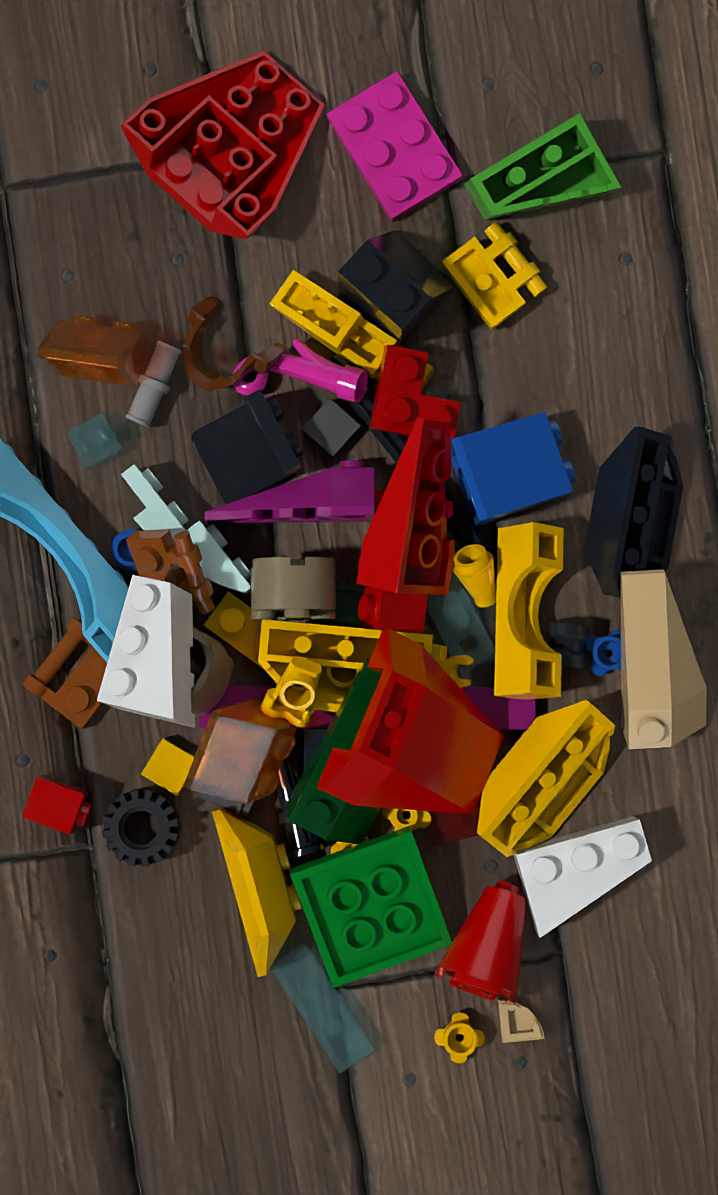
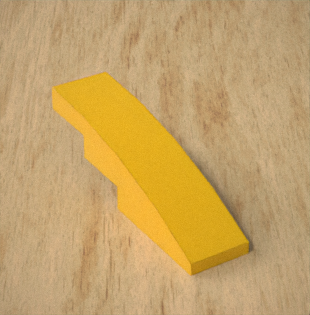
(335, 324)

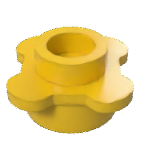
(417, 819)
(459, 1049)

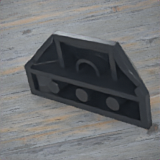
(634, 509)

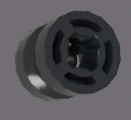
(569, 642)

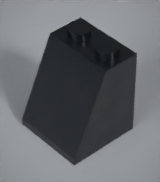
(393, 285)

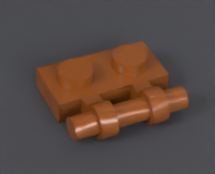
(163, 560)

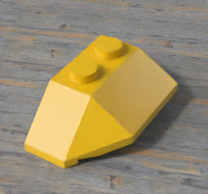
(335, 648)
(544, 777)
(259, 885)

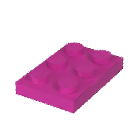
(394, 146)

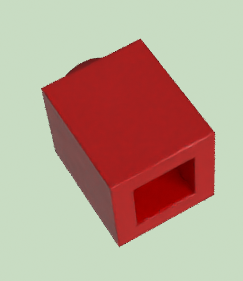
(393, 610)
(57, 805)

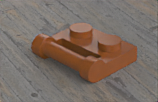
(80, 691)

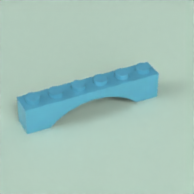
(95, 583)

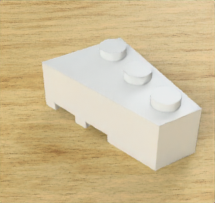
(151, 653)
(579, 868)

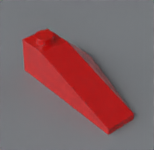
(408, 534)

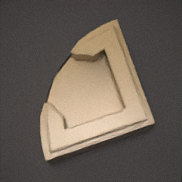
(518, 1023)

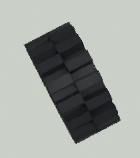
(118, 839)

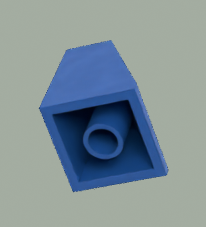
(511, 468)

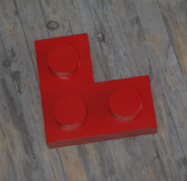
(399, 394)

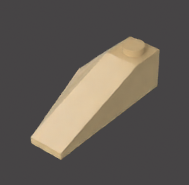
(659, 671)

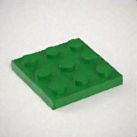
(371, 906)

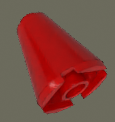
(488, 946)

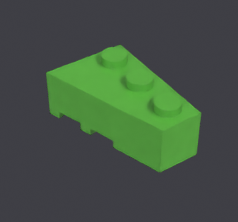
(544, 173)

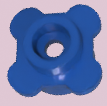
(597, 647)

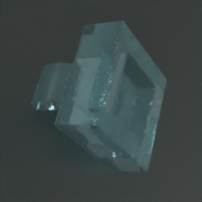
(95, 441)

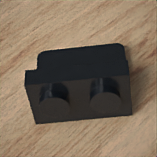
(248, 449)

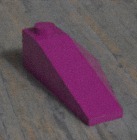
(326, 496)

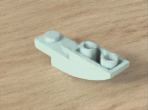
(160, 516)

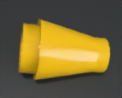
(476, 572)

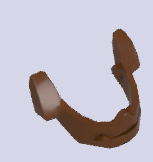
(209, 378)

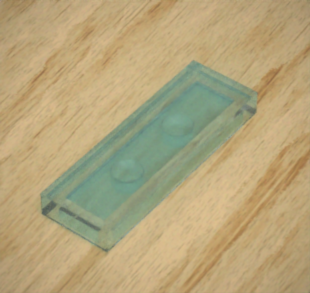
(322, 1007)

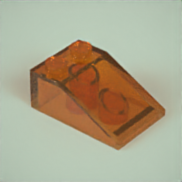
(95, 351)

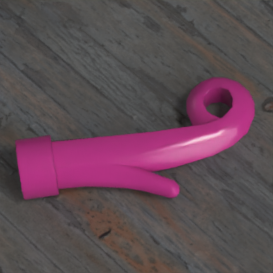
(347, 381)

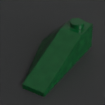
(316, 809)

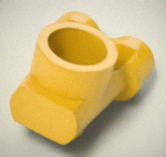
(294, 693)

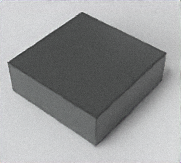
(331, 428)

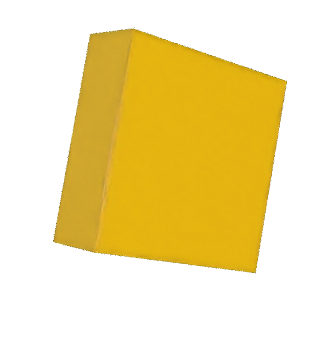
(168, 766)

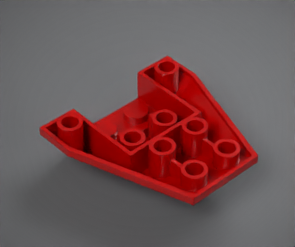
(227, 141)
(418, 740)

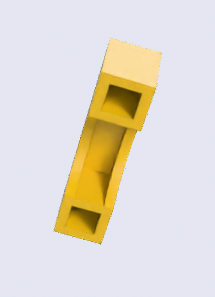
(525, 564)

